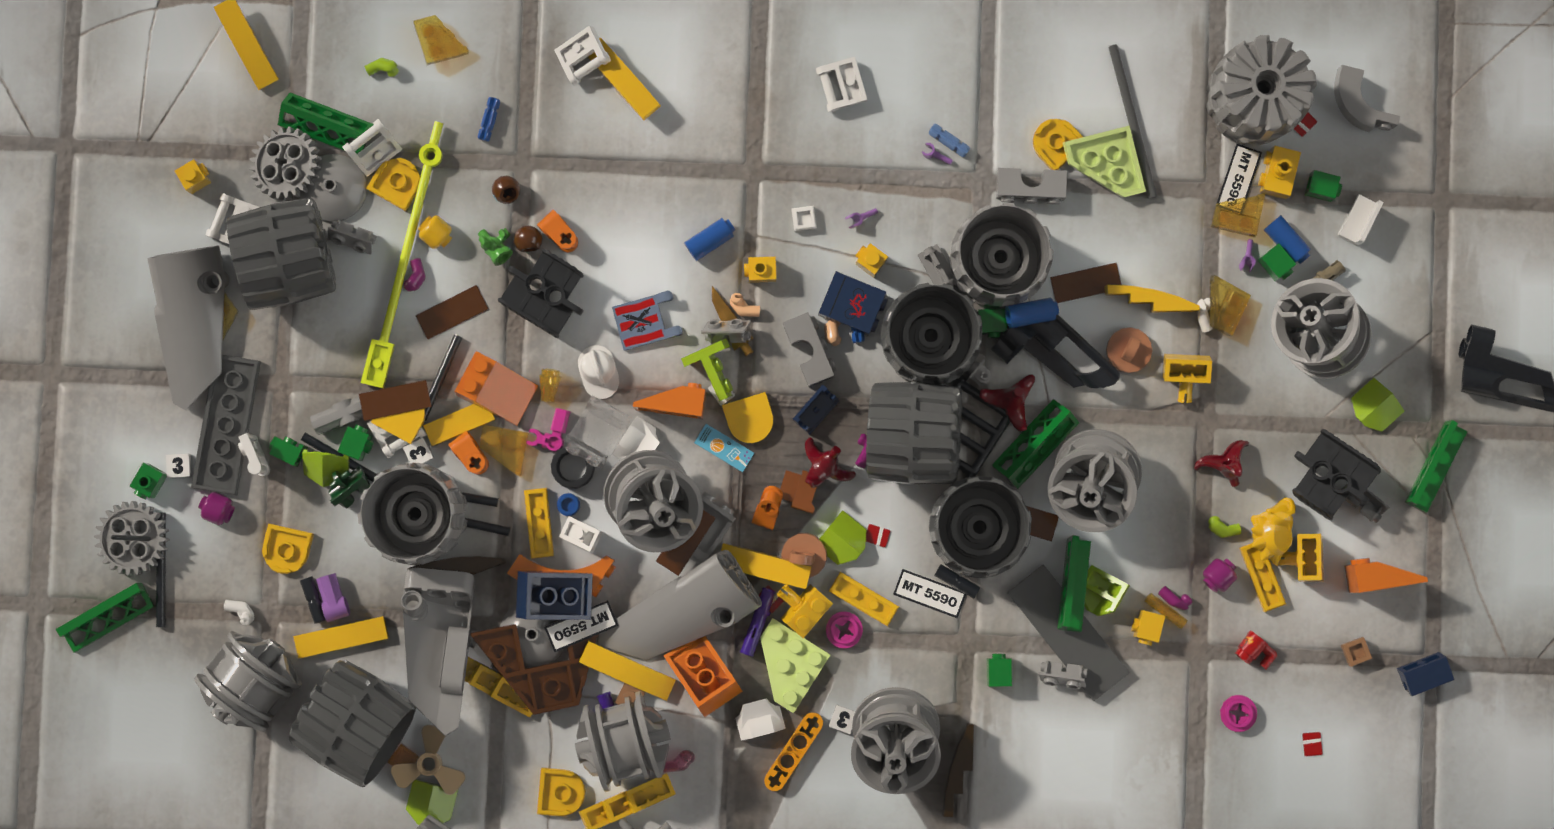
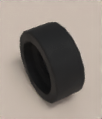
(555, 470)

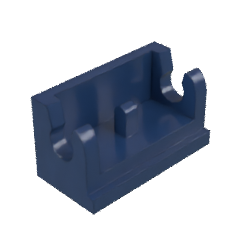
(816, 410)
(1425, 673)

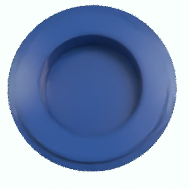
(568, 504)

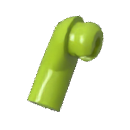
(382, 64)
(1221, 529)

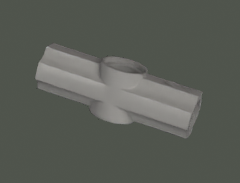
(340, 415)

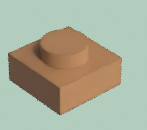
(1356, 651)
(627, 690)

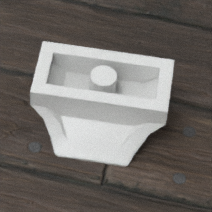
(637, 438)
(759, 719)

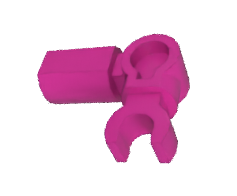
(559, 425)

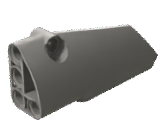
(190, 318)
(685, 609)
(437, 642)

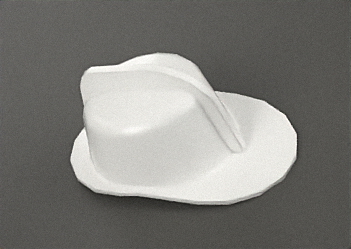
(598, 371)

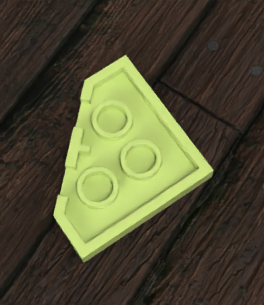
(1108, 160)
(790, 663)

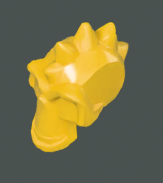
(1274, 530)

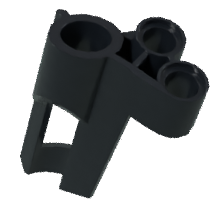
(1041, 341)
(1485, 371)

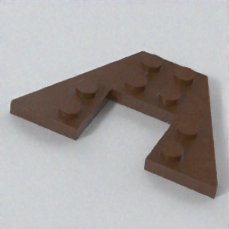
(539, 687)

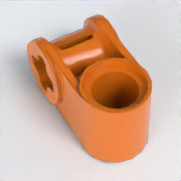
(556, 229)
(467, 451)
(768, 507)

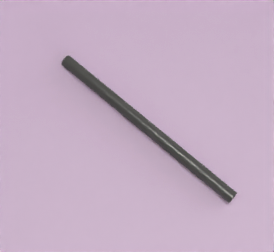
(1132, 120)

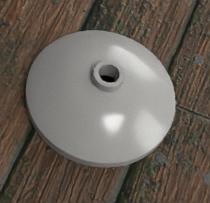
(348, 190)
(536, 650)

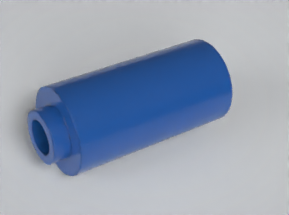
(1287, 237)
(710, 238)
(1031, 312)

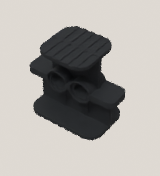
(535, 304)
(1342, 463)

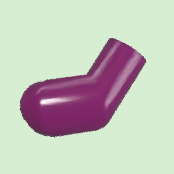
(417, 277)
(861, 461)
(1173, 600)

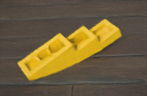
(246, 43)
(627, 84)
(1158, 300)
(769, 566)
(627, 670)
(494, 685)
(627, 802)

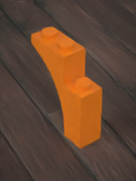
(599, 570)

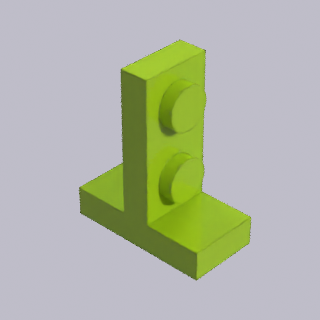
(713, 367)

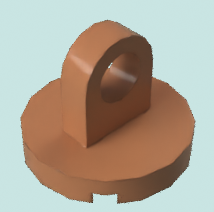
(1129, 350)
(806, 550)

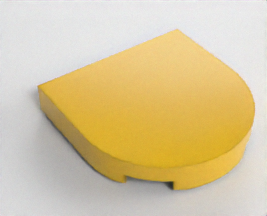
(1049, 141)
(396, 182)
(749, 418)
(402, 425)
(286, 548)
(560, 792)

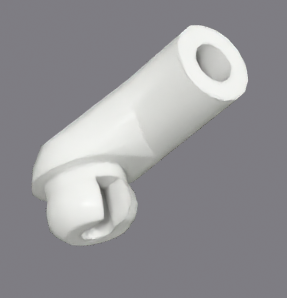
(1203, 316)
(242, 609)

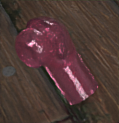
(680, 763)

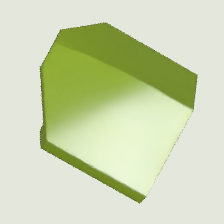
(1376, 406)
(320, 466)
(844, 539)
(1103, 592)
(429, 799)

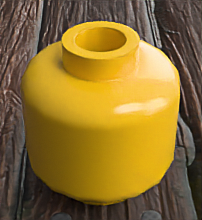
(435, 232)

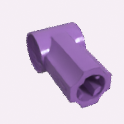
(334, 603)

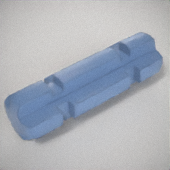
(949, 140)

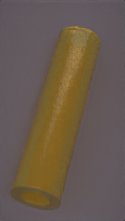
(1165, 610)

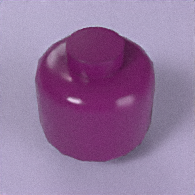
(216, 508)
(1219, 575)

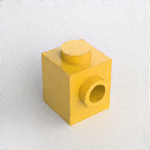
(193, 176)
(870, 259)
(760, 269)
(1148, 627)

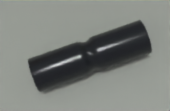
(960, 583)
(312, 596)

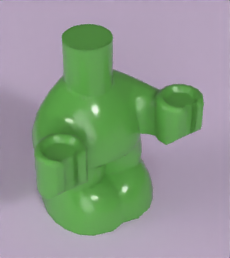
(494, 246)

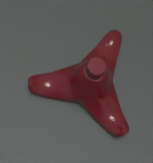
(1011, 400)
(1228, 463)
(824, 465)

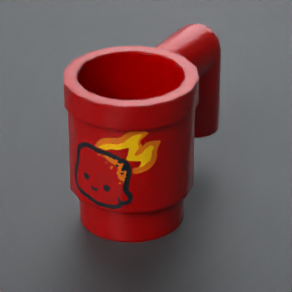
(1252, 647)

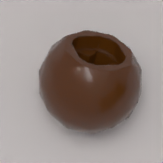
(506, 189)
(528, 239)

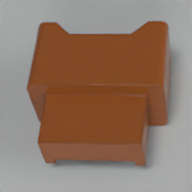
(798, 491)

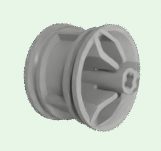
(1303, 308)
(1102, 460)
(651, 521)
(248, 681)
(622, 741)
(910, 751)

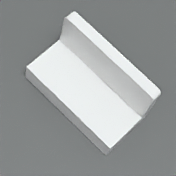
(1360, 220)

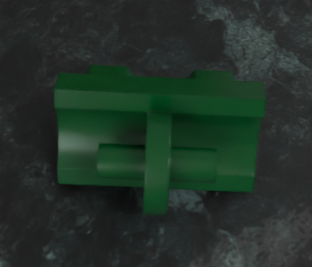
(345, 484)

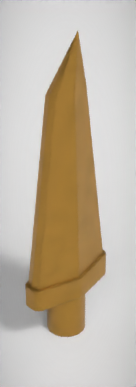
(726, 314)

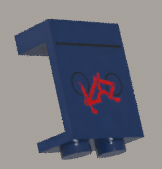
(853, 303)

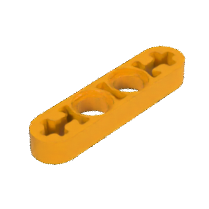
(796, 753)

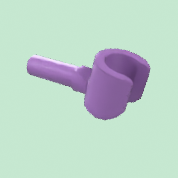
(935, 154)
(858, 218)
(1248, 259)

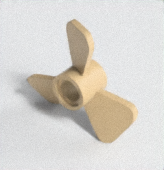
(448, 778)

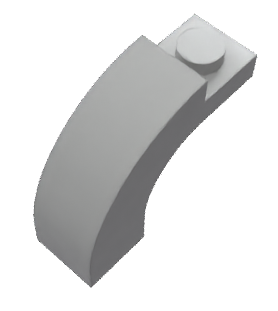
(1352, 105)

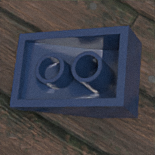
(554, 595)

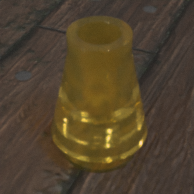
(549, 384)

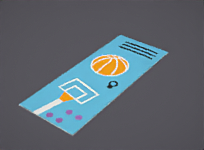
(724, 447)

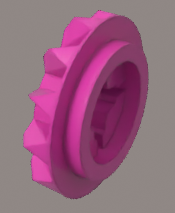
(854, 626)
(1244, 722)

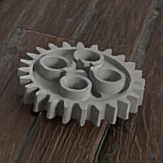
(285, 163)
(130, 559)

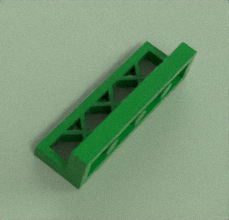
(324, 119)
(1039, 445)
(1436, 466)
(1074, 584)
(101, 609)

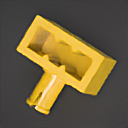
(1279, 172)
(1186, 371)
(1307, 558)
(804, 609)

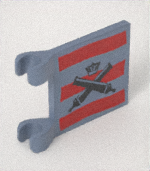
(642, 323)

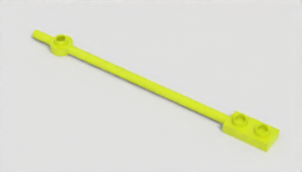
(380, 350)

